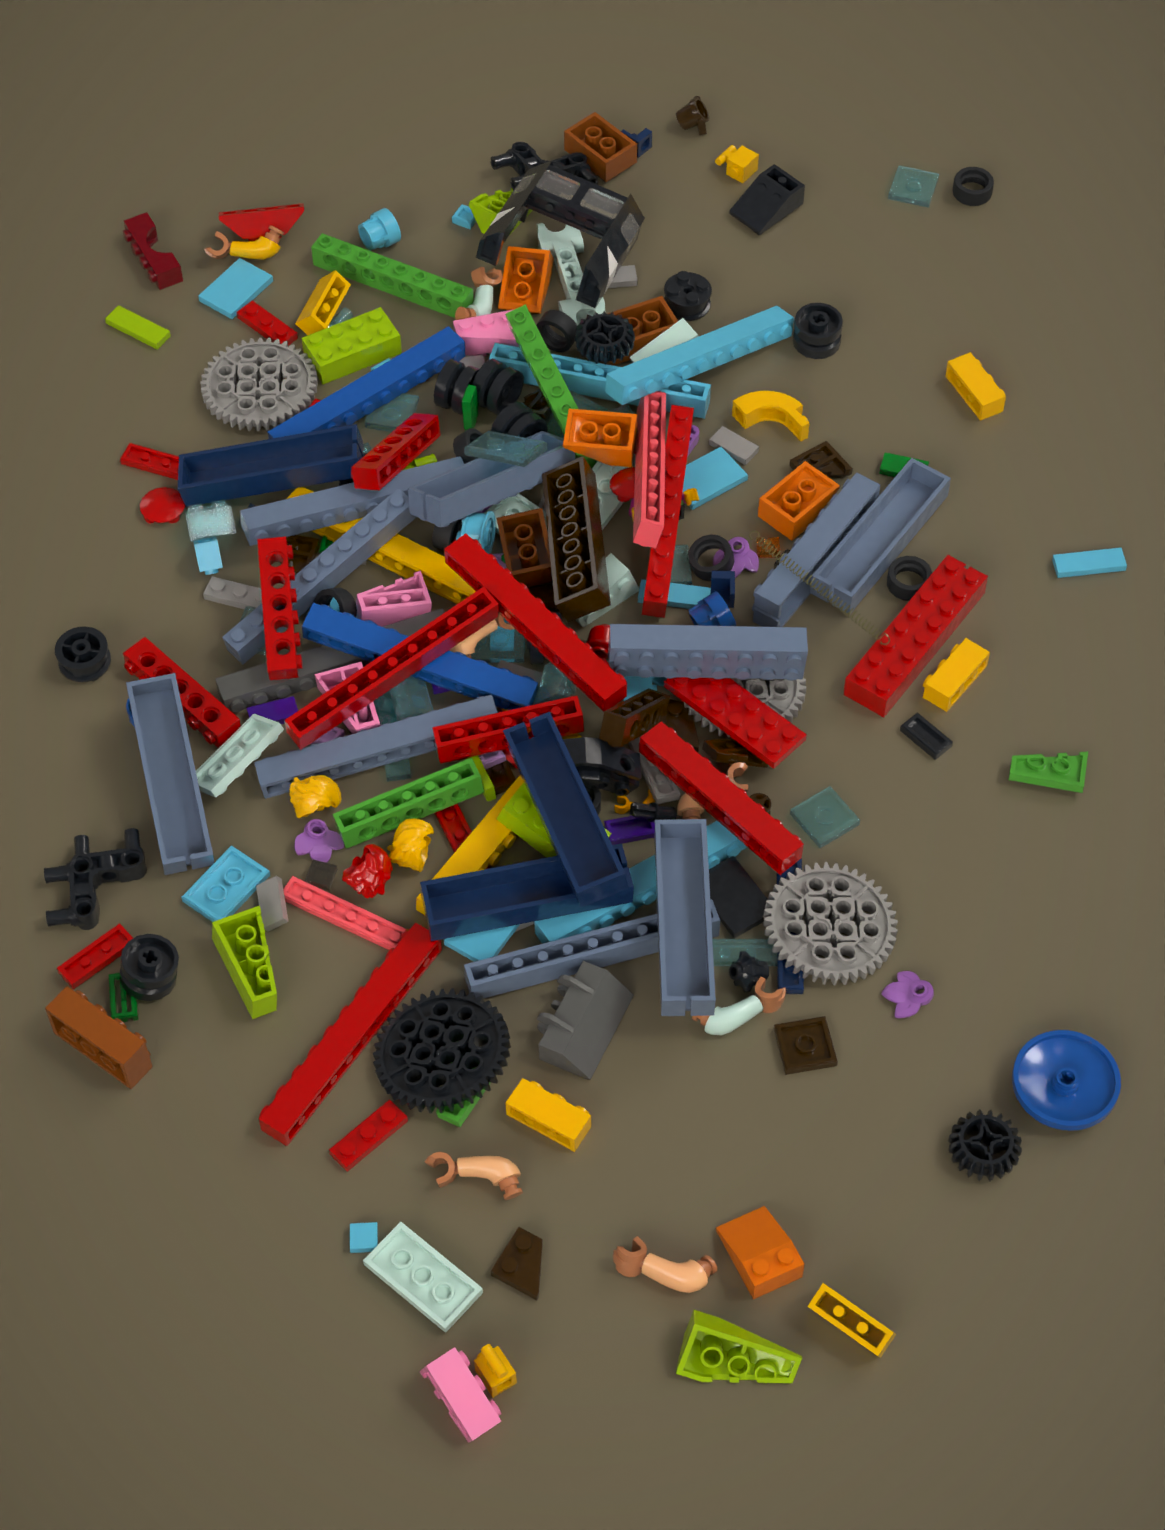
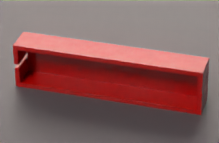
(915, 636)

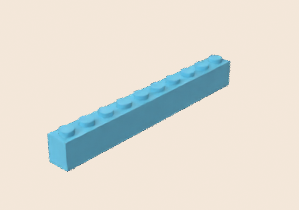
(698, 355)
(590, 379)
(721, 845)

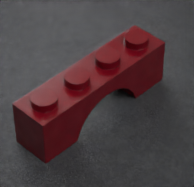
(161, 266)

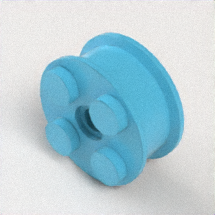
(480, 527)

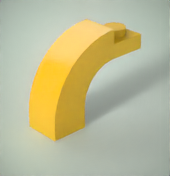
(771, 406)

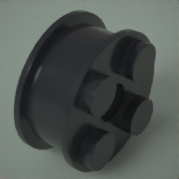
(688, 295)
(82, 654)

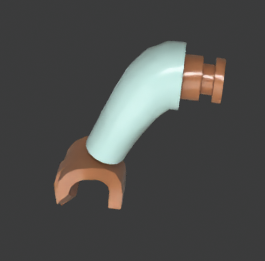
(483, 297)
(735, 1015)

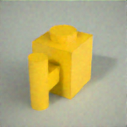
(740, 162)
(494, 1370)

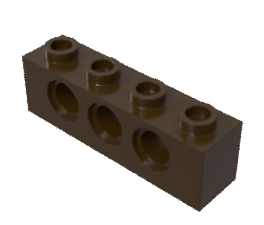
(633, 717)

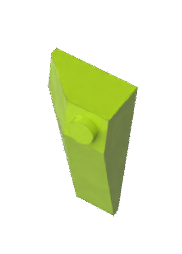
(487, 207)

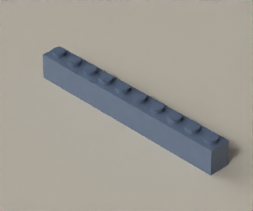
(330, 505)
(327, 569)
(365, 748)
(565, 956)

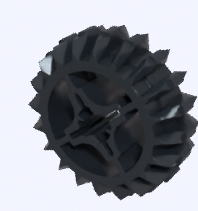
(604, 337)
(994, 1134)

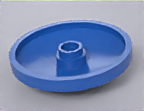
(1066, 1080)

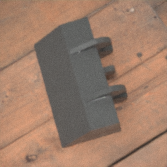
(583, 1020)

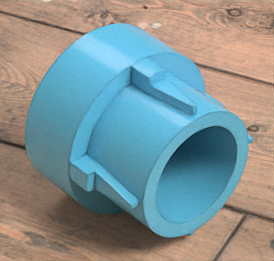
(379, 230)

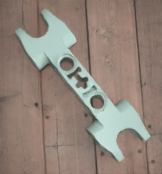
(563, 248)

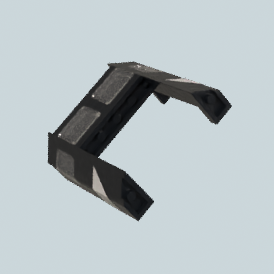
(576, 204)

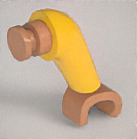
(262, 248)

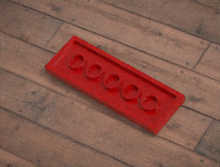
(740, 716)

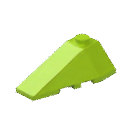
(727, 1352)

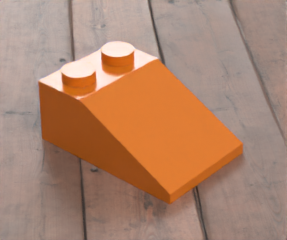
(525, 279)
(602, 436)
(796, 500)
(761, 1252)

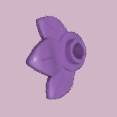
(743, 557)
(318, 845)
(905, 994)

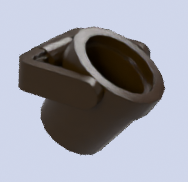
(693, 115)

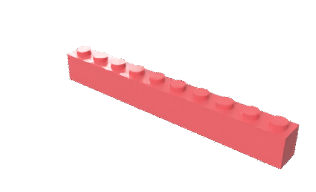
(650, 470)

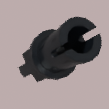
(652, 811)

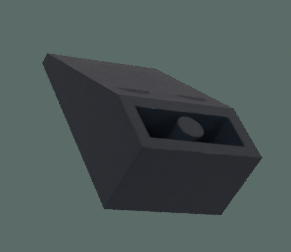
(768, 199)

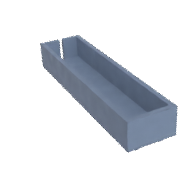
(482, 484)
(881, 534)
(784, 591)
(708, 651)
(170, 774)
(684, 918)

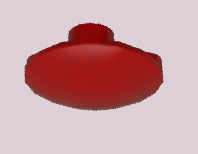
(623, 484)
(162, 505)

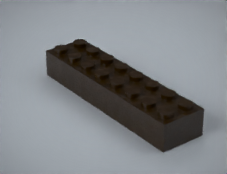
(575, 540)

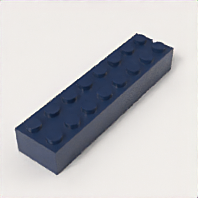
(269, 465)
(566, 810)
(507, 897)

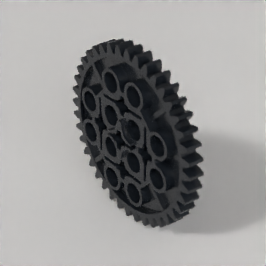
(458, 1078)

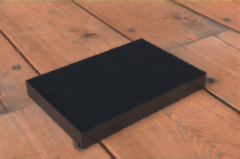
(736, 897)

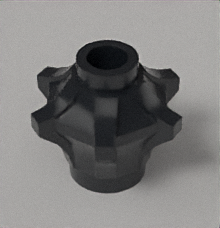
(747, 971)

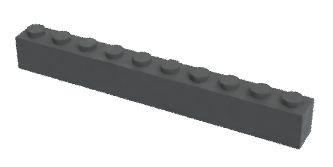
(254, 687)

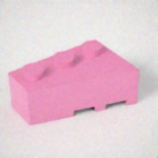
(483, 332)
(395, 602)
(364, 718)
(462, 1394)

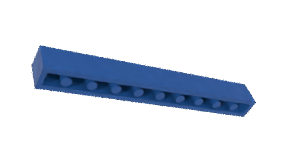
(377, 386)
(448, 671)

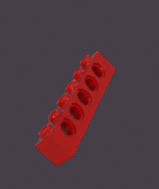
(395, 451)
(271, 551)
(149, 661)
(486, 733)

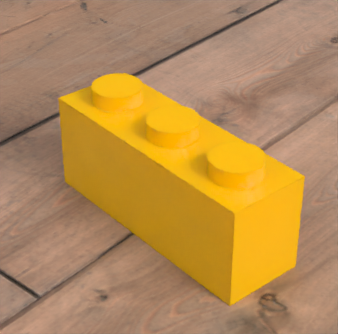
(323, 303)
(975, 386)
(955, 674)
(548, 1114)
(851, 1320)

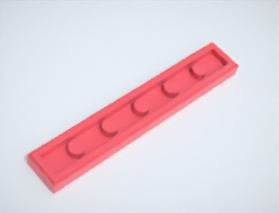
(342, 913)

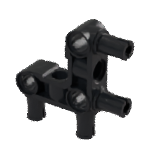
(523, 157)
(100, 868)

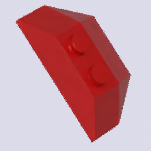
(255, 222)

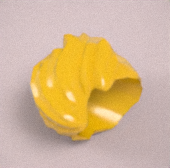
(313, 794)
(411, 844)

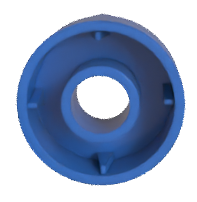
(712, 612)

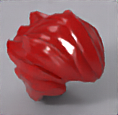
(369, 872)

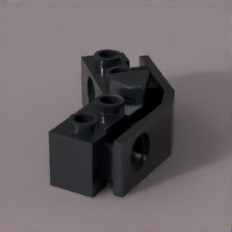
(605, 766)

